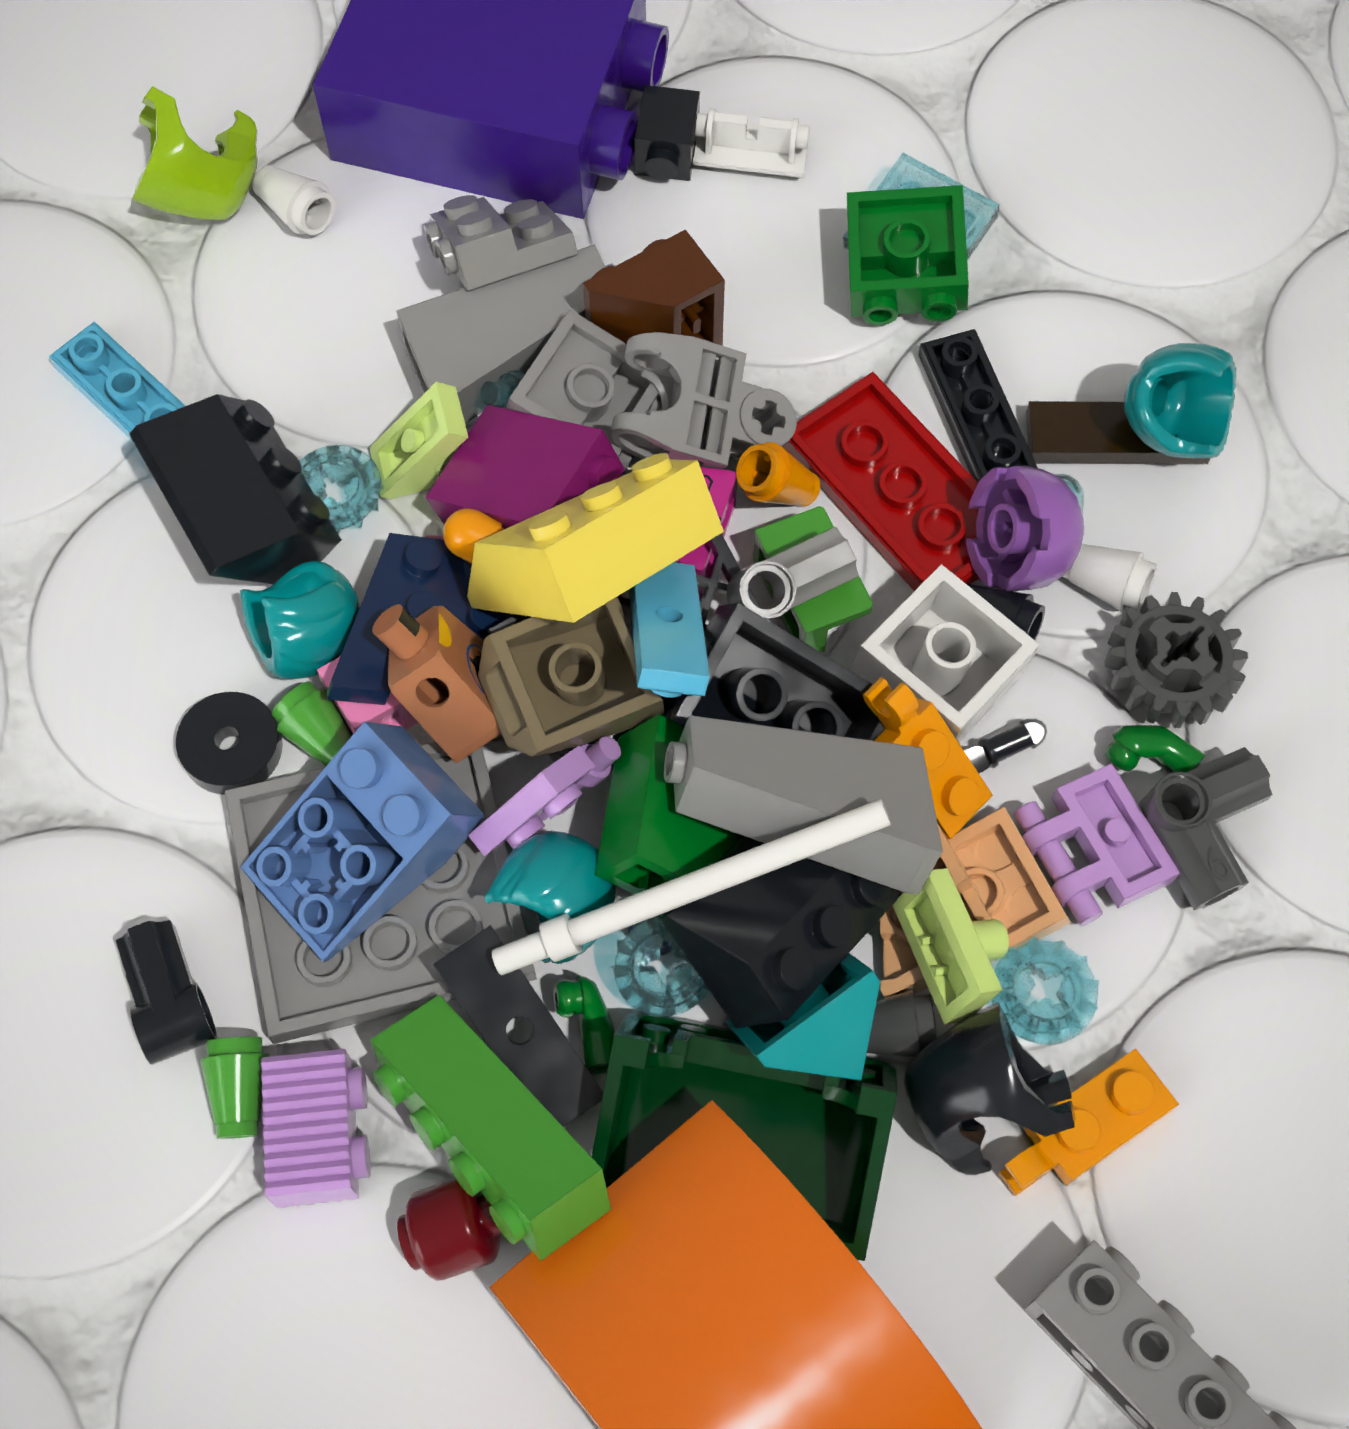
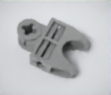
(704, 403)

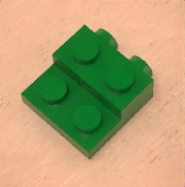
(907, 253)

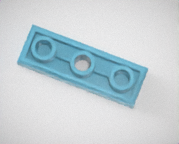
(113, 379)
(669, 633)

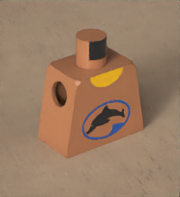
(436, 677)

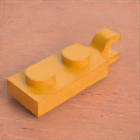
(952, 777)
(1107, 1114)

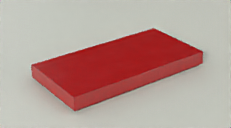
(891, 480)

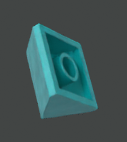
(827, 1031)

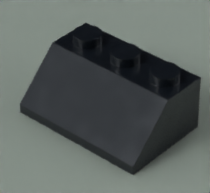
(236, 489)
(776, 681)
(776, 935)

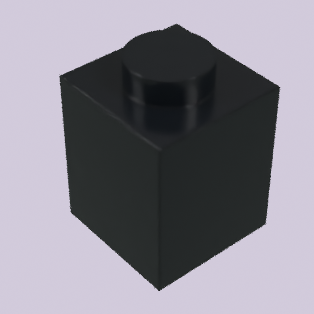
(666, 133)

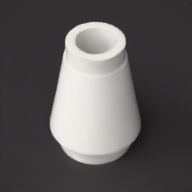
(297, 200)
(1113, 575)

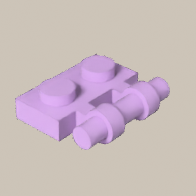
(547, 795)
(1113, 836)

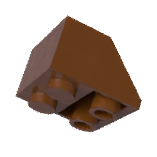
(660, 290)

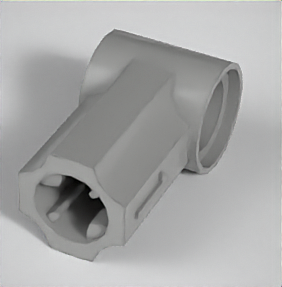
(798, 573)

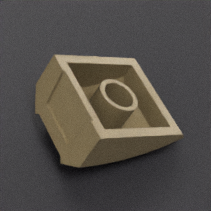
(564, 681)

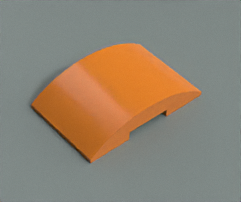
(723, 1305)

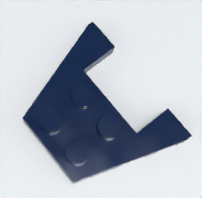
(417, 576)

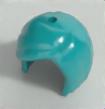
(1183, 400)
(301, 619)
(554, 878)

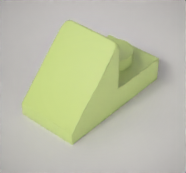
(420, 443)

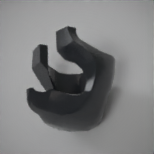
(982, 1073)

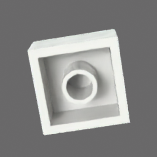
(948, 651)

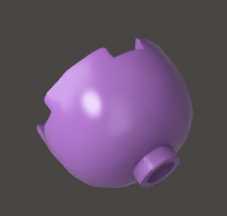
(1024, 528)

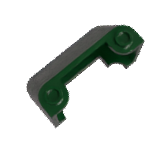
(814, 1127)

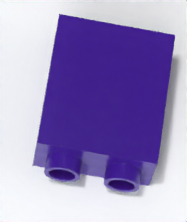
(491, 93)

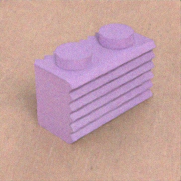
(312, 1128)

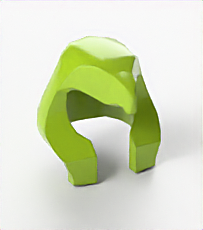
(186, 178)

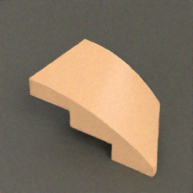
(994, 881)

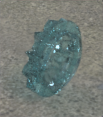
(348, 469)
(642, 984)
(1044, 1020)

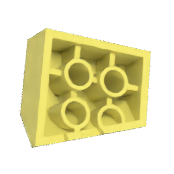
(596, 543)

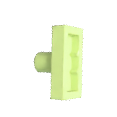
(951, 947)

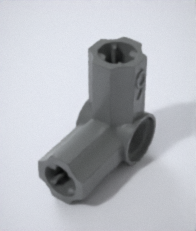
(1204, 799)

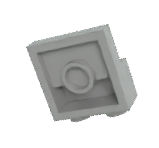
(492, 246)
(584, 380)

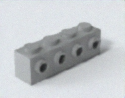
(1142, 1349)

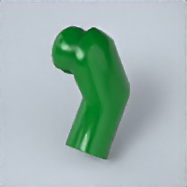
(1152, 742)
(595, 1023)

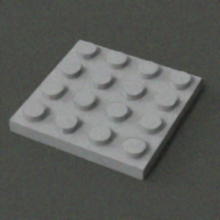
(393, 959)

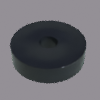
(217, 719)

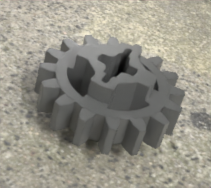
(1183, 684)

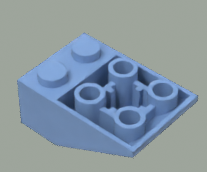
(361, 837)

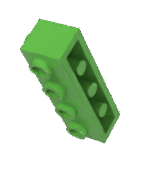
(490, 1127)

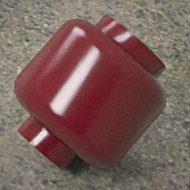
(448, 1231)

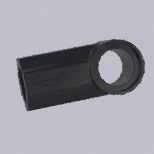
(168, 1007)

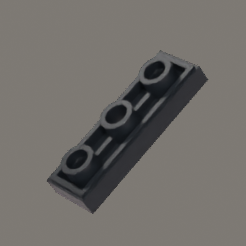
(963, 383)
(543, 1062)

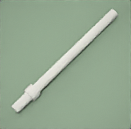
(565, 935)

